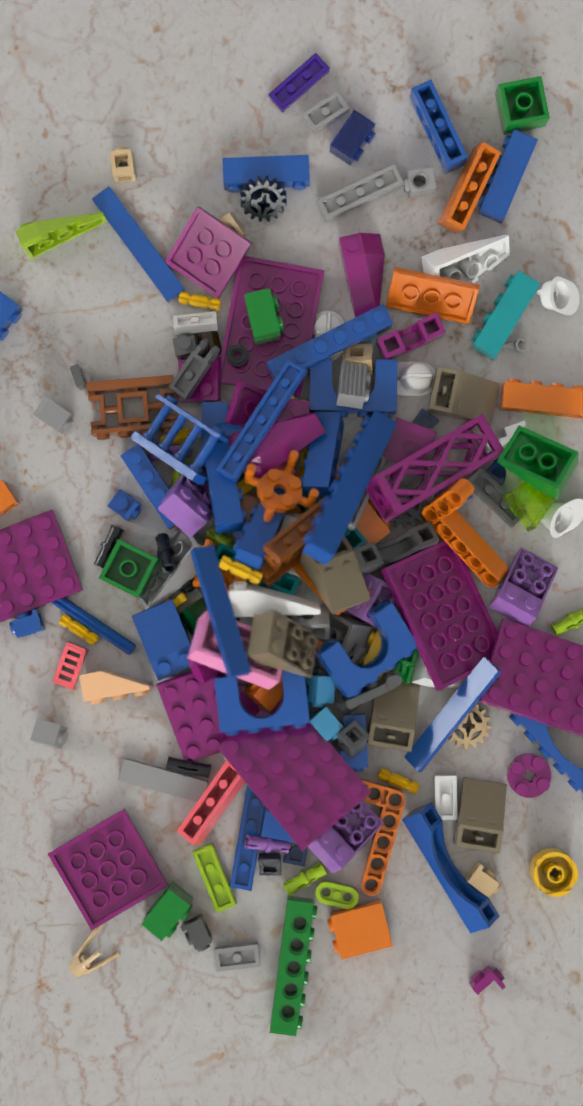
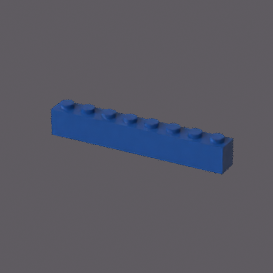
(349, 488)

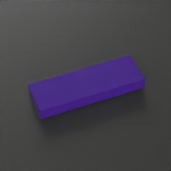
(299, 82)

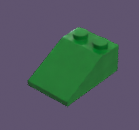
(539, 461)

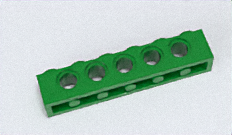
(289, 1023)

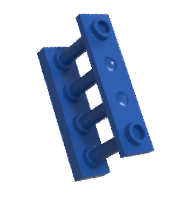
(162, 449)

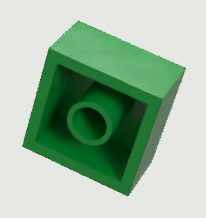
(522, 105)
(262, 316)
(129, 568)
(167, 910)

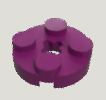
(539, 783)

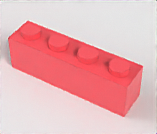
(211, 805)

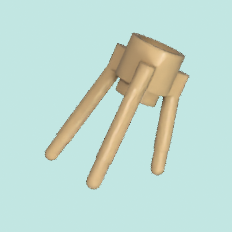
(82, 963)

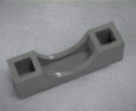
(378, 556)

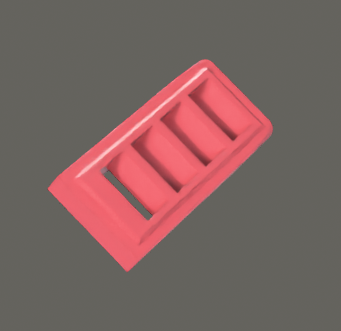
(83, 653)

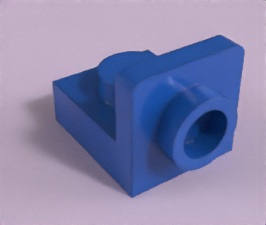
(125, 506)

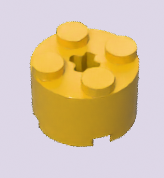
(563, 878)

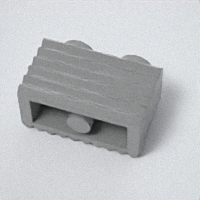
(352, 385)

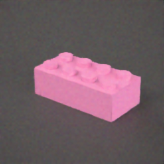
(206, 651)

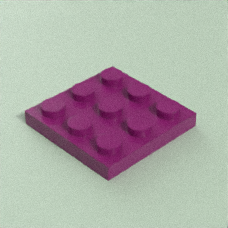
(208, 252)

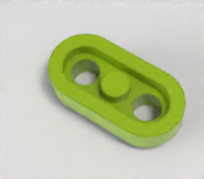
(336, 894)

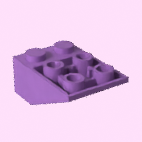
(187, 504)
(524, 588)
(379, 592)
(346, 837)

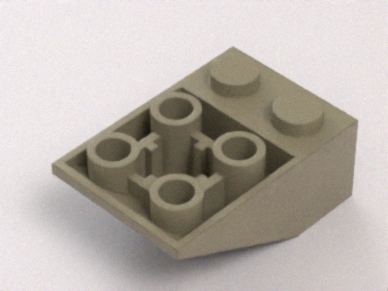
(462, 395)
(339, 580)
(282, 643)
(394, 718)
(480, 815)

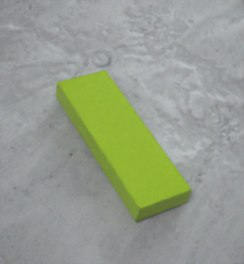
(214, 877)

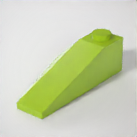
(47, 234)

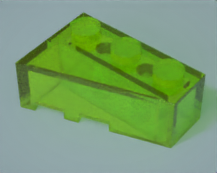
(528, 505)

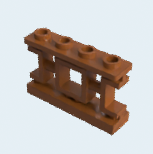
(131, 387)
(286, 547)

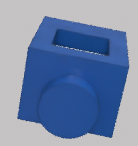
(27, 624)

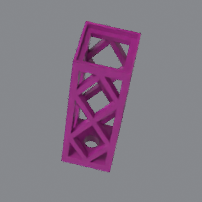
(385, 497)

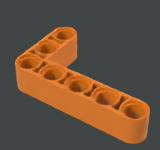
(461, 536)
(389, 831)

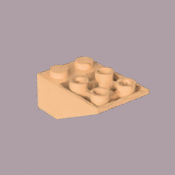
(106, 683)

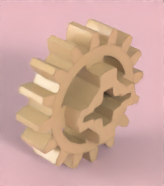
(476, 726)

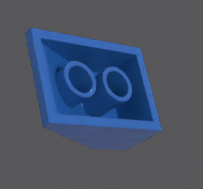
(164, 638)

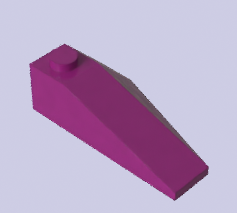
(363, 267)
(281, 440)

